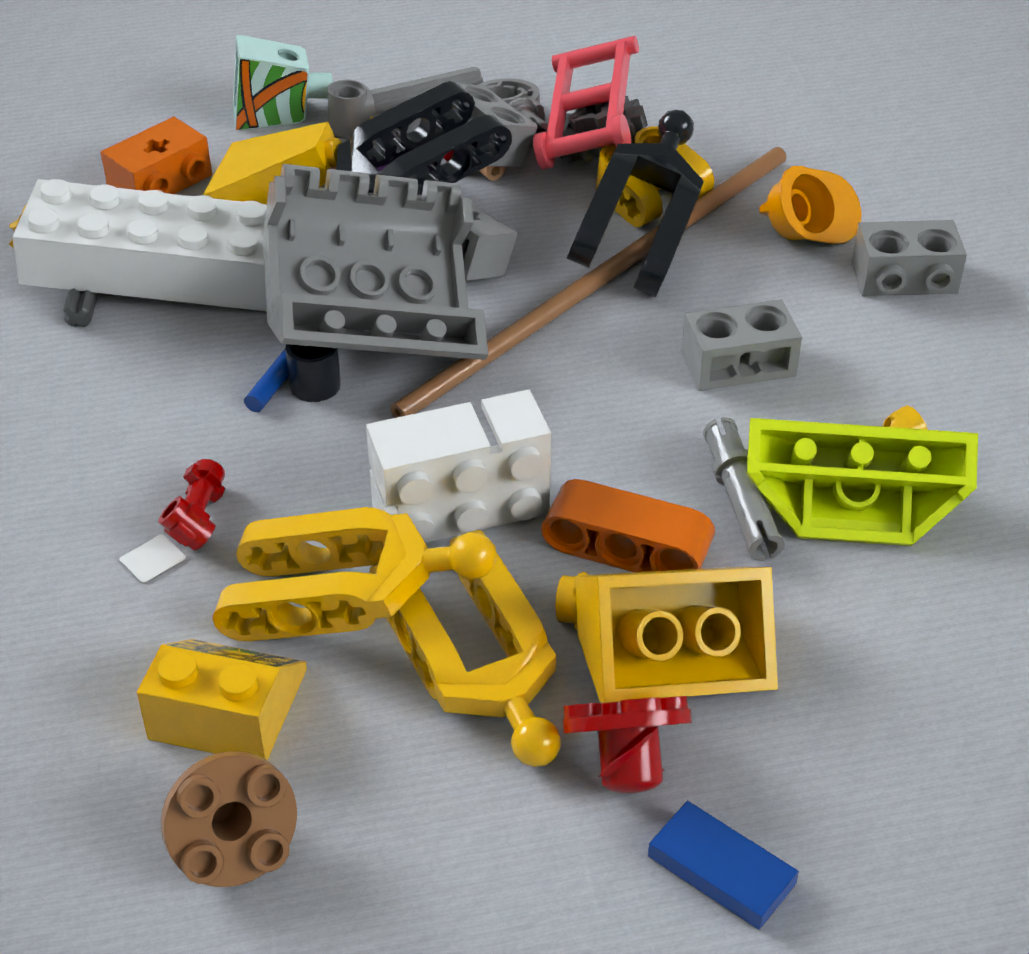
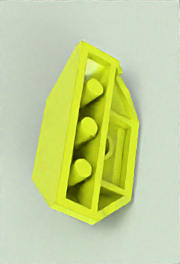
(860, 478)

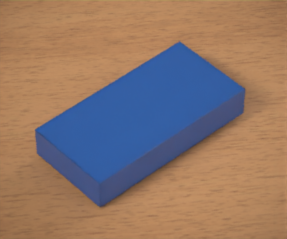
(723, 864)

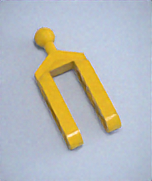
(338, 599)
(496, 688)

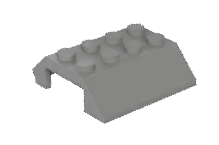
(369, 265)

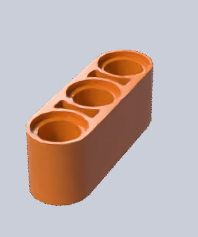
(626, 529)

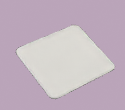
(152, 558)

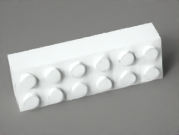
(142, 244)

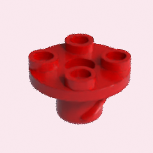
(628, 738)

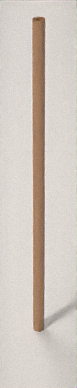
(579, 290)

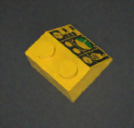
(218, 697)

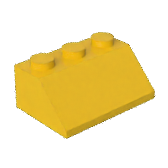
(678, 632)

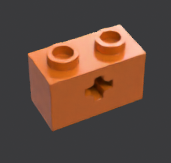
(159, 158)

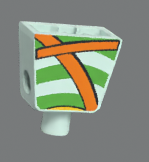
(273, 83)

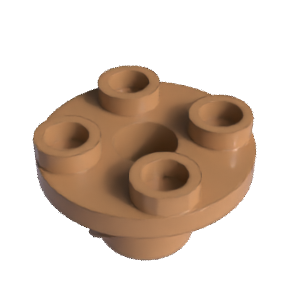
(229, 819)

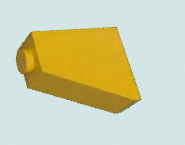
(256, 161)

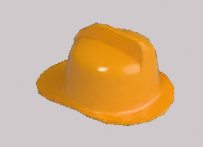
(813, 206)

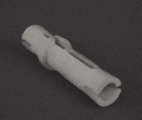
(746, 499)

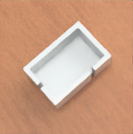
(451, 477)

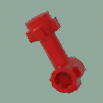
(186, 518)

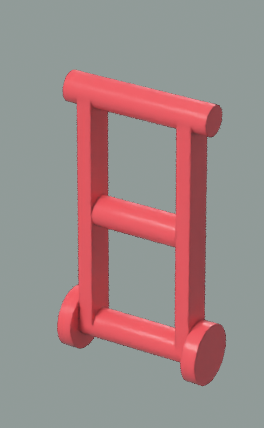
(617, 131)

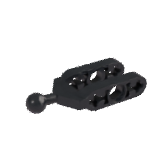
(419, 153)
(656, 165)

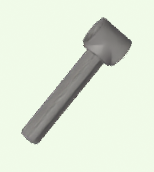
(353, 103)

